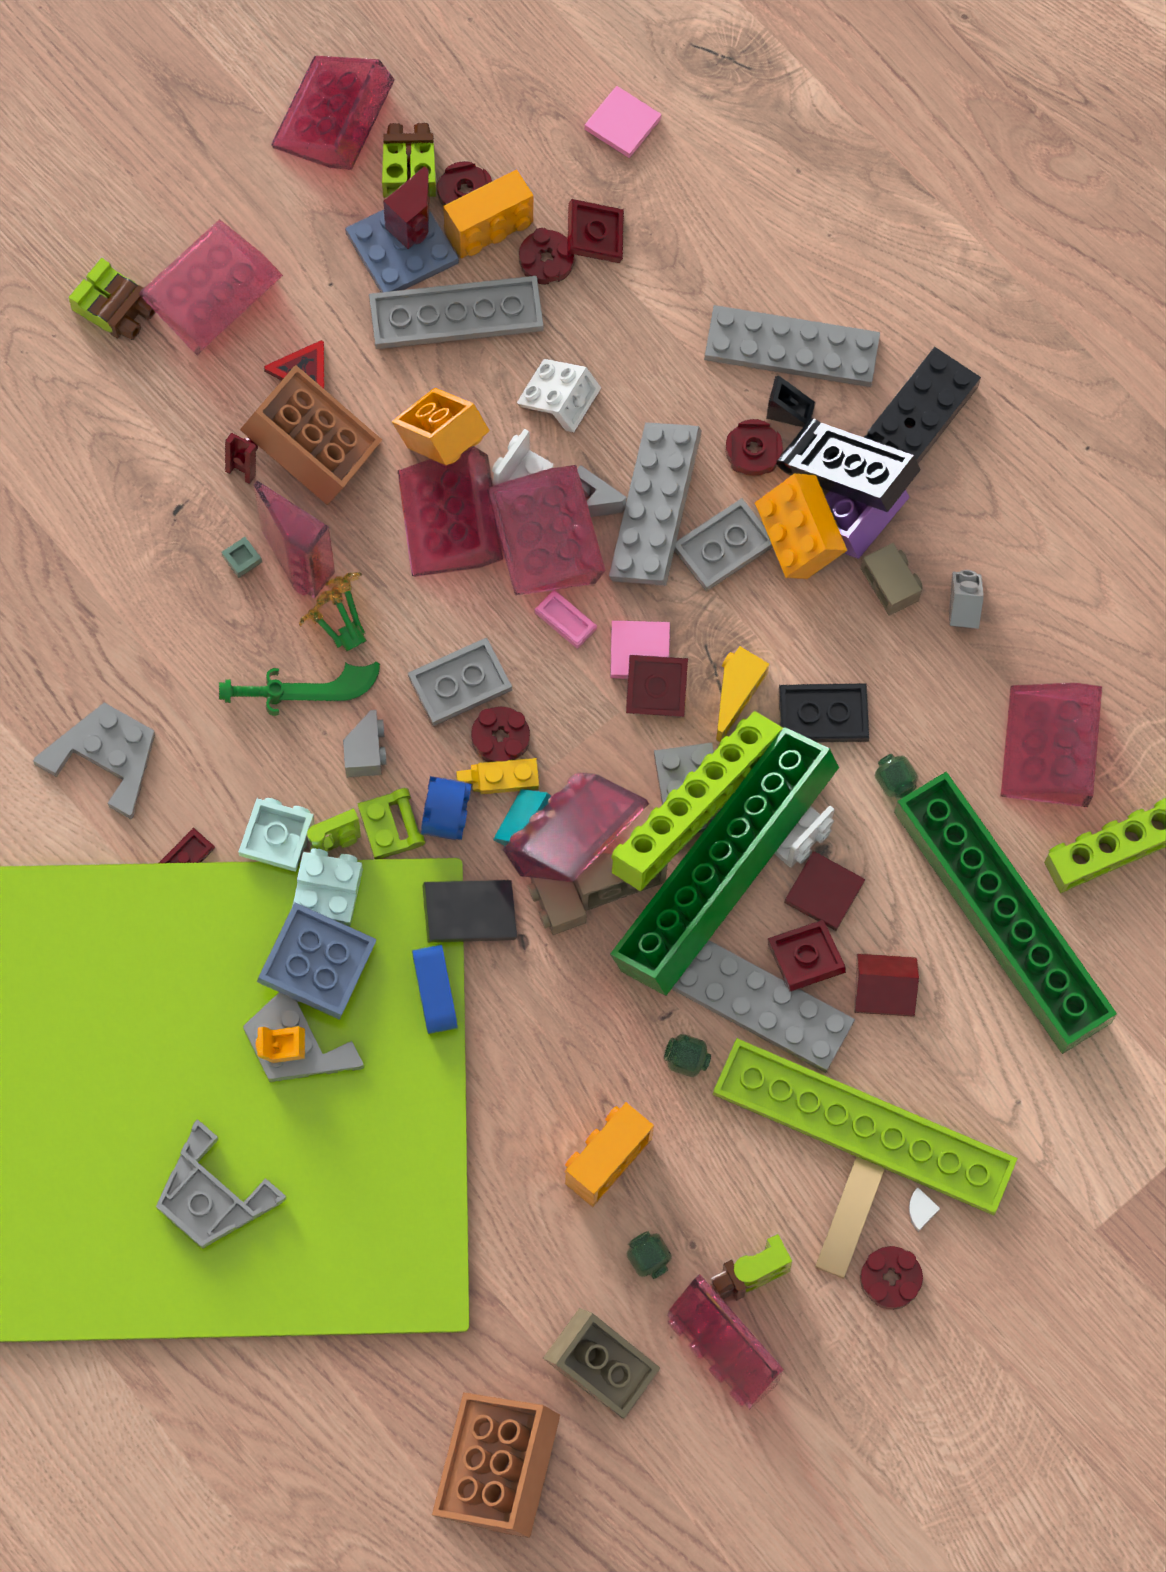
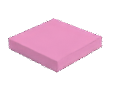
(622, 121)
(636, 639)

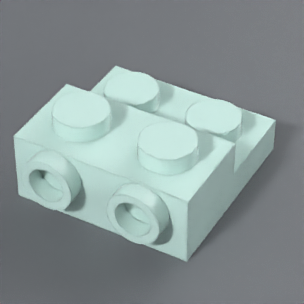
(276, 834)
(329, 884)

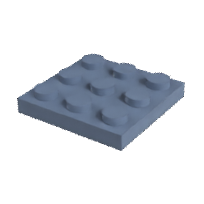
(390, 262)
(316, 960)

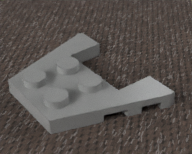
(110, 742)
(285, 1013)
(201, 1202)

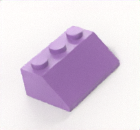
(859, 522)

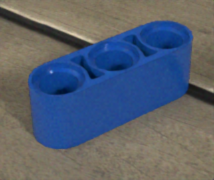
(434, 989)

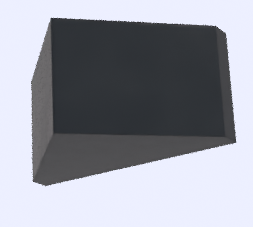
(789, 404)

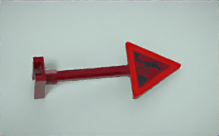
(241, 452)

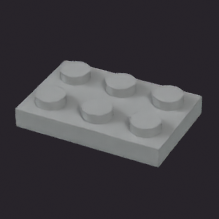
(723, 544)
(459, 681)
(675, 764)

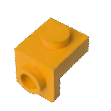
(281, 1044)

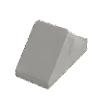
(603, 497)

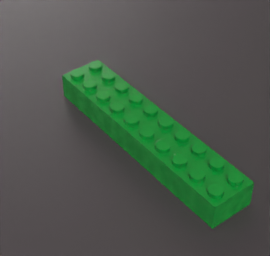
(724, 861)
(1005, 912)

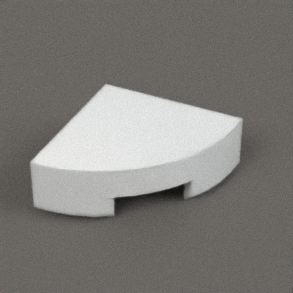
(921, 1209)

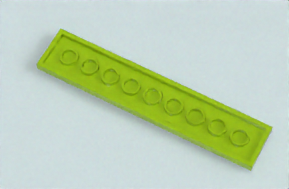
(865, 1126)

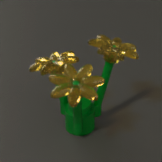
(353, 632)

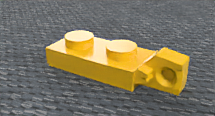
(501, 776)

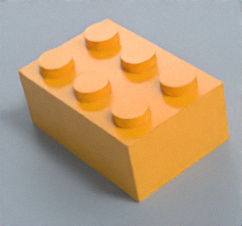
(488, 214)
(441, 426)
(800, 526)
(608, 1153)

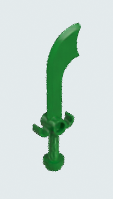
(349, 685)

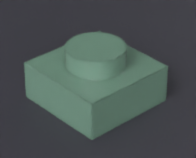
(241, 557)

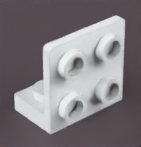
(562, 391)
(518, 460)
(808, 830)

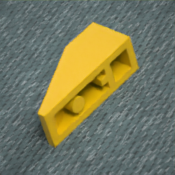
(740, 681)

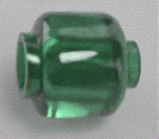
(896, 776)
(687, 1055)
(649, 1255)

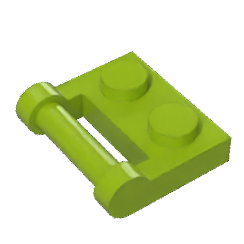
(382, 828)
(342, 831)

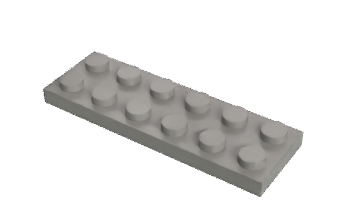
(456, 312)
(792, 346)
(655, 504)
(765, 1005)

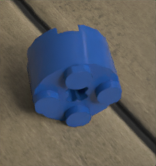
(445, 808)

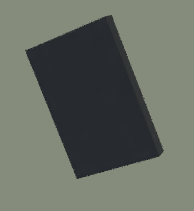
(826, 711)
(469, 911)

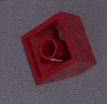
(408, 210)

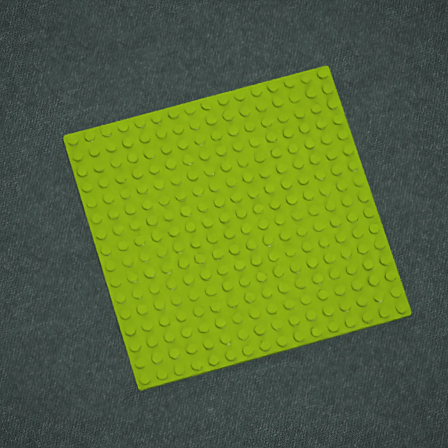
(130, 1028)

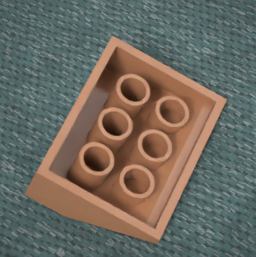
(311, 435)
(496, 1464)

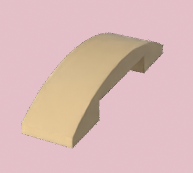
(850, 1217)

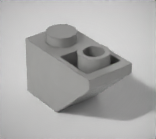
(966, 599)
(362, 747)

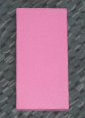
(565, 619)

